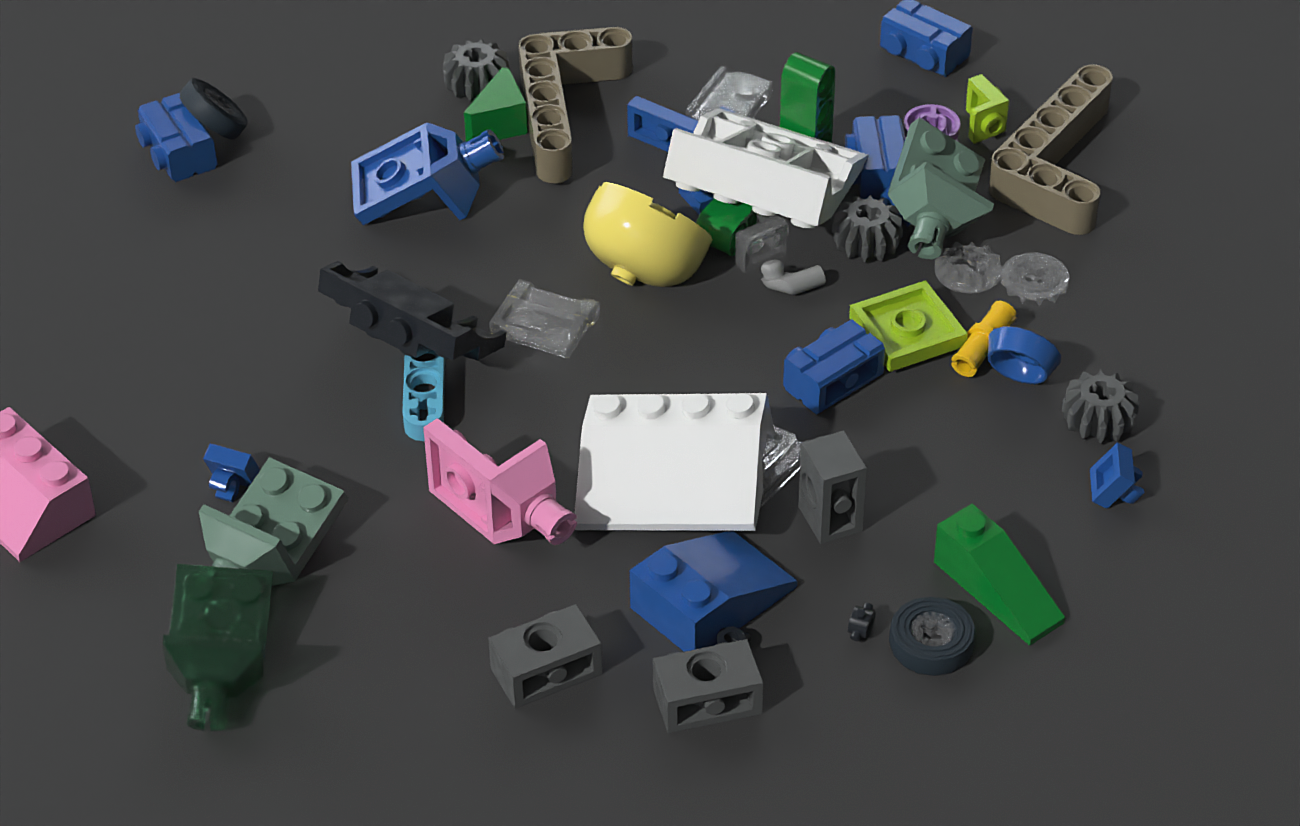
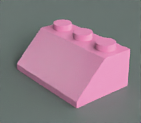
(38, 489)

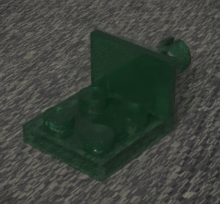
(217, 636)

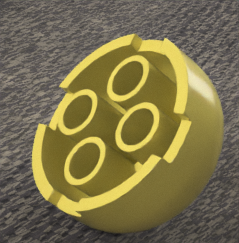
(642, 238)

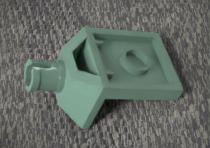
(936, 187)
(273, 523)

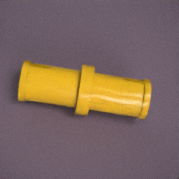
(975, 348)

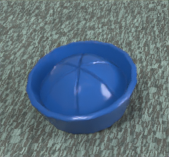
(1022, 354)

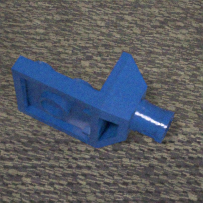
(419, 163)

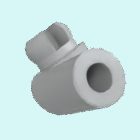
(791, 283)

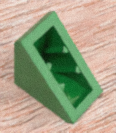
(498, 109)

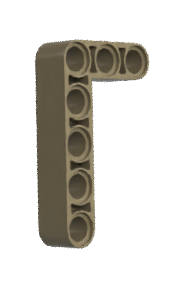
(561, 59)
(1025, 164)

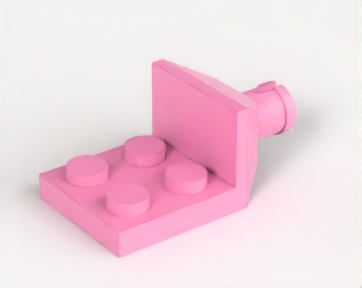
(492, 498)

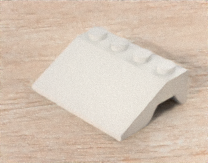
(763, 167)
(672, 462)

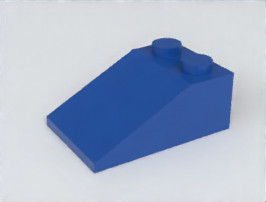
(704, 586)

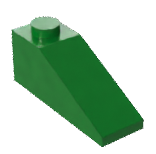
(995, 573)

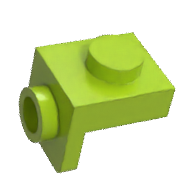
(986, 108)

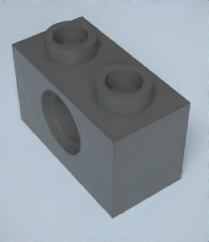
(832, 487)
(545, 656)
(707, 686)

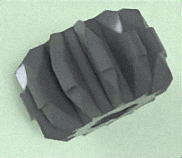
(472, 67)
(867, 228)
(1100, 406)

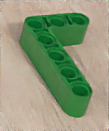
(805, 109)

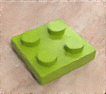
(910, 324)

